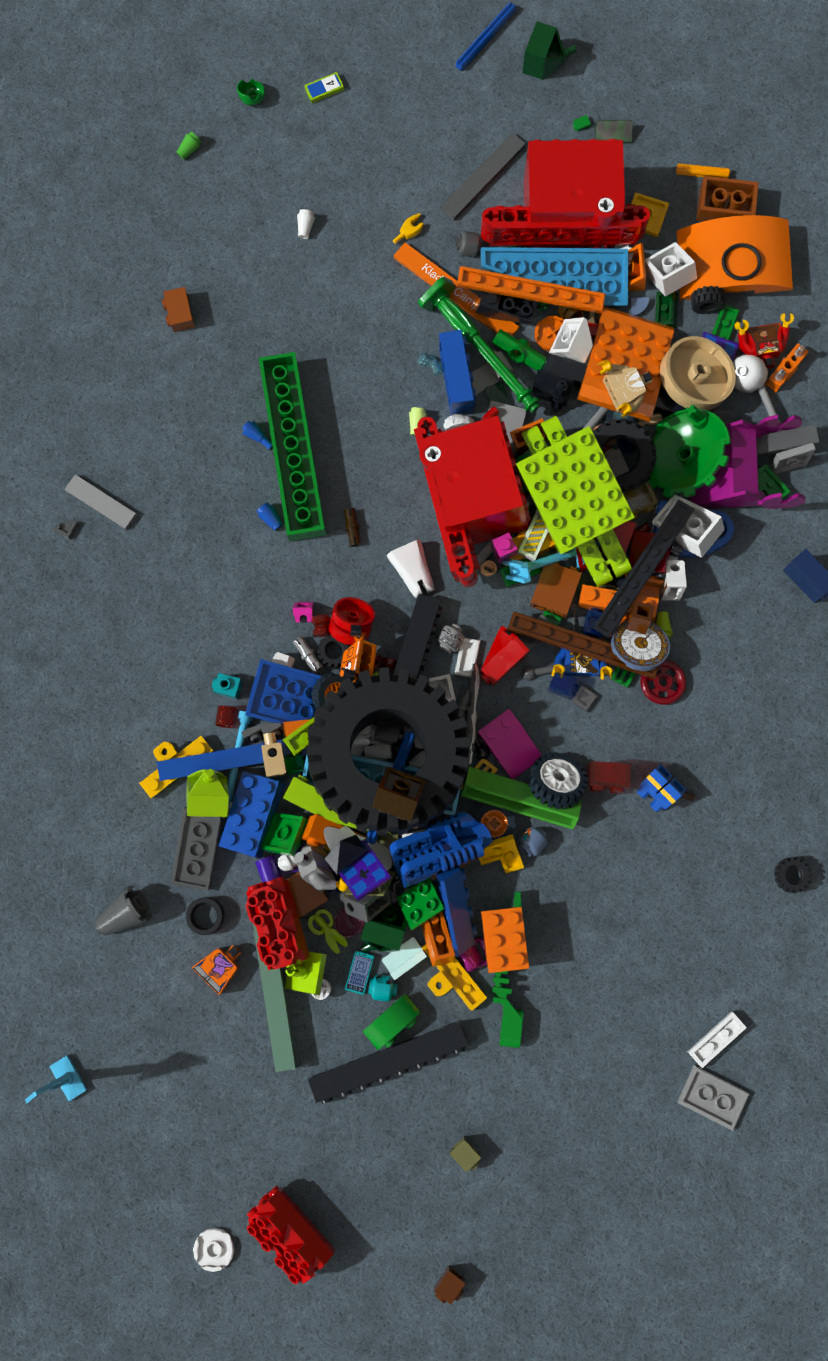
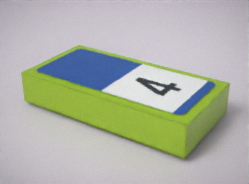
(324, 87)

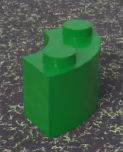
(391, 1022)

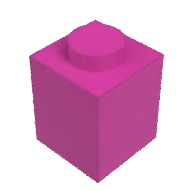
(504, 547)

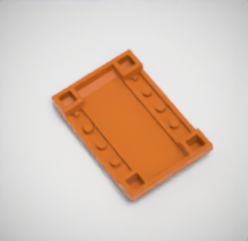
(627, 342)

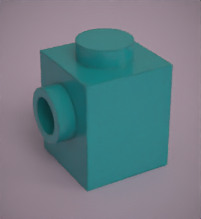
(227, 686)

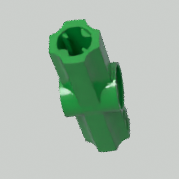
(519, 350)

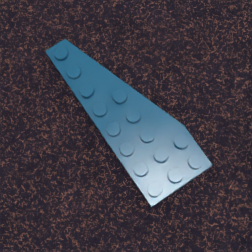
(579, 268)

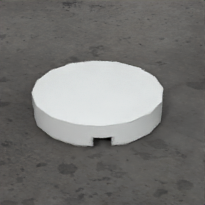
(214, 1249)

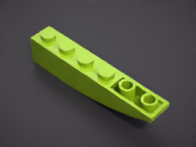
(306, 797)

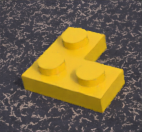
(504, 850)

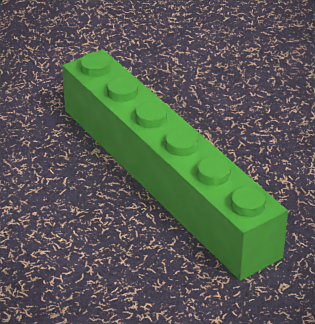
(515, 797)

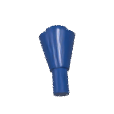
(254, 432)

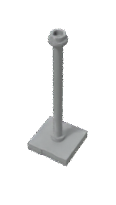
(791, 458)

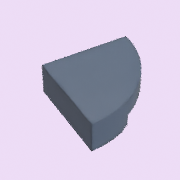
(638, 305)

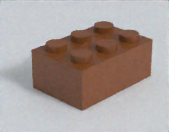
(726, 198)

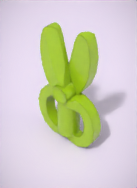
(330, 933)

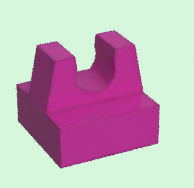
(303, 608)

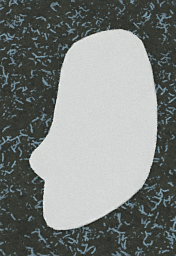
(334, 835)

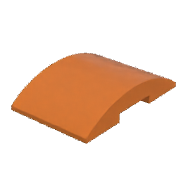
(710, 239)

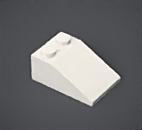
(699, 531)

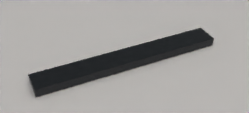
(643, 568)

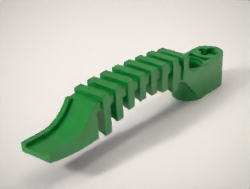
(512, 1018)

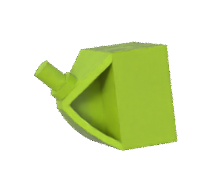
(207, 794)

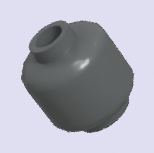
(468, 244)

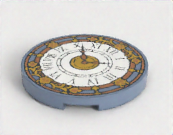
(640, 650)

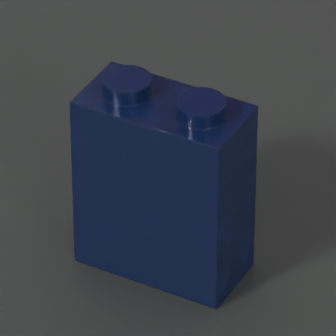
(809, 576)

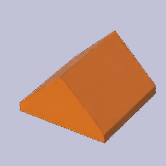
(636, 269)

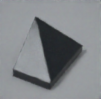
(345, 853)

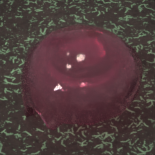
(348, 925)

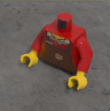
(764, 340)

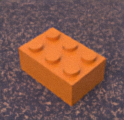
(504, 940)

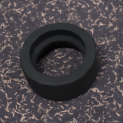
(190, 916)

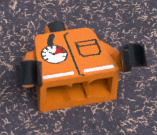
(358, 656)

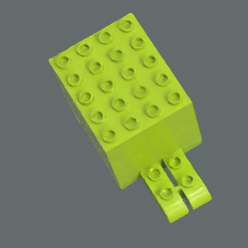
(576, 496)

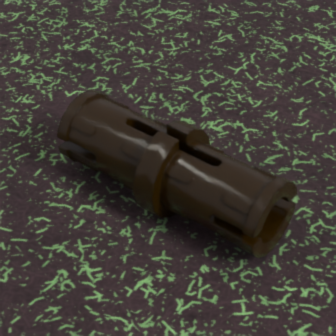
(352, 527)

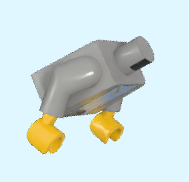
(316, 870)

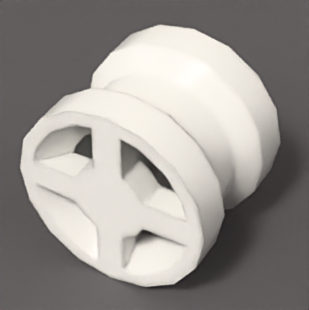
(325, 990)

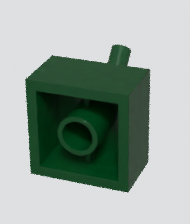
(545, 52)
(385, 931)

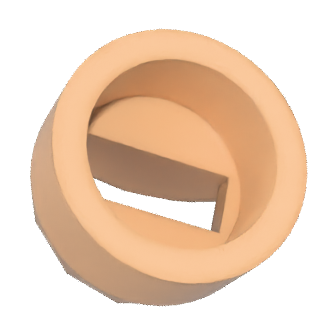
(488, 565)

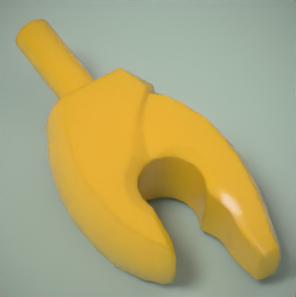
(408, 230)

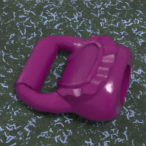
(471, 959)

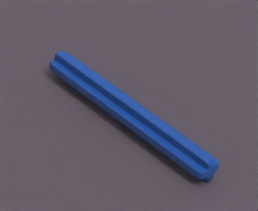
(485, 36)

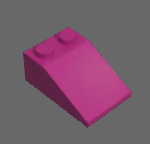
(509, 744)

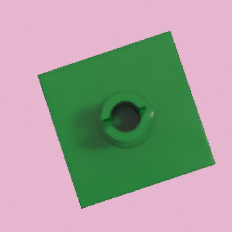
(284, 834)

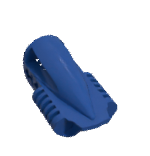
(443, 847)

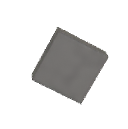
(584, 698)

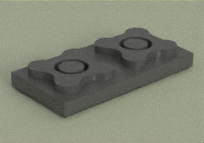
(196, 851)

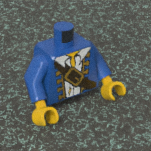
(578, 665)

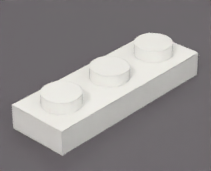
(716, 1039)

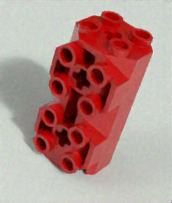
(277, 923)
(285, 1229)

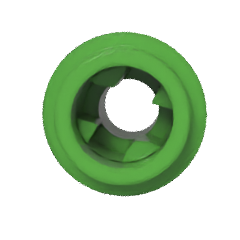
(189, 145)

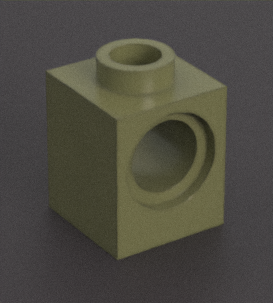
(465, 1155)

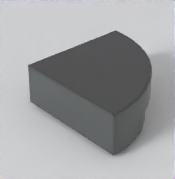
(66, 528)

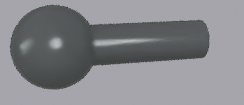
(529, 672)

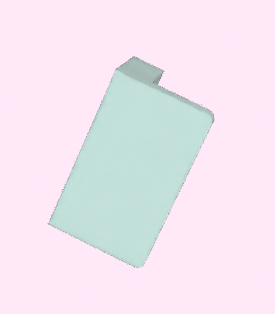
(404, 959)

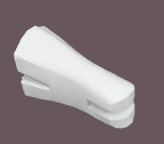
(412, 566)

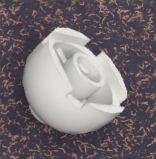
(750, 373)

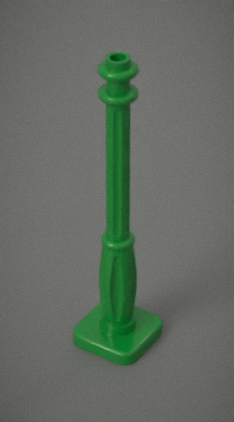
(439, 297)

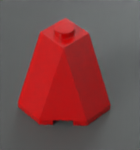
(503, 657)

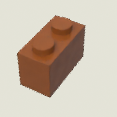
(178, 309)

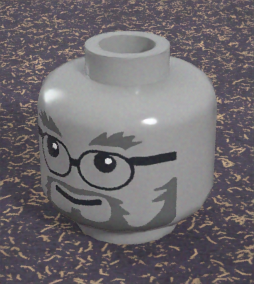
(450, 638)

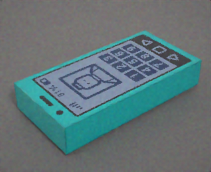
(359, 972)

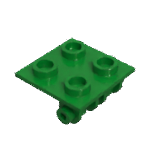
(420, 903)

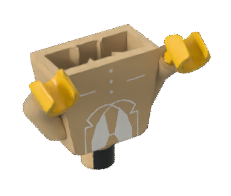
(624, 386)

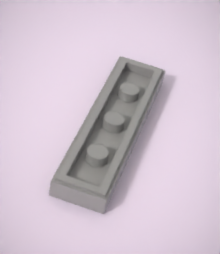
(100, 502)

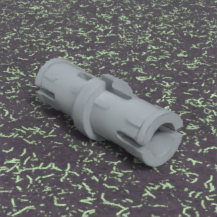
(308, 655)

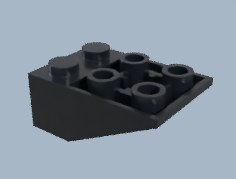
(506, 307)

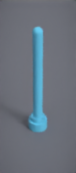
(244, 721)

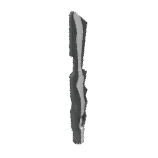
(472, 715)

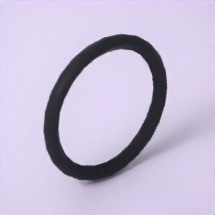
(741, 277)

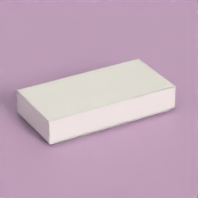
(467, 656)

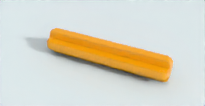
(701, 171)

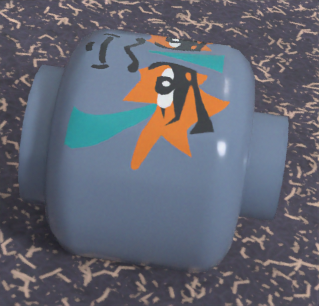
(533, 841)

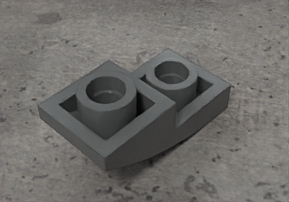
(255, 733)

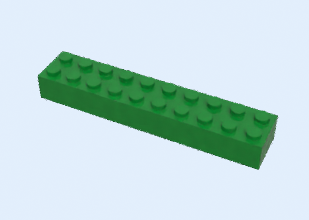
(292, 446)

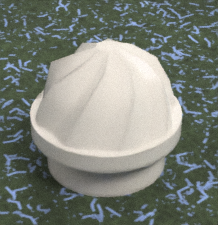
(286, 863)

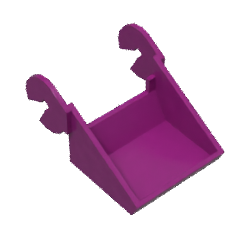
(738, 481)

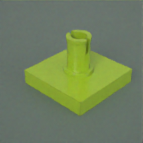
(307, 974)

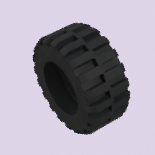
(642, 441)

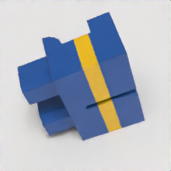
(665, 796)

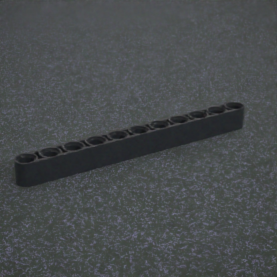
(664, 403)

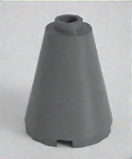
(124, 912)

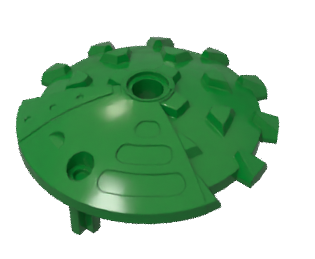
(693, 434)

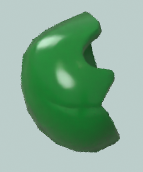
(246, 89)

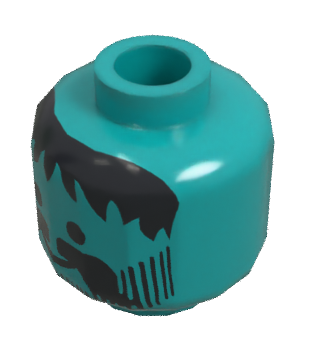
(382, 988)

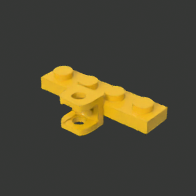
(152, 783)
(454, 976)

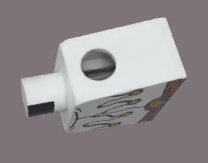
(674, 580)

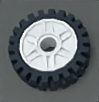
(558, 780)

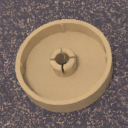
(702, 357)

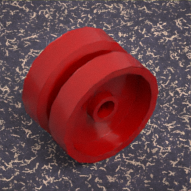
(350, 612)

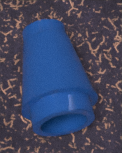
(269, 516)

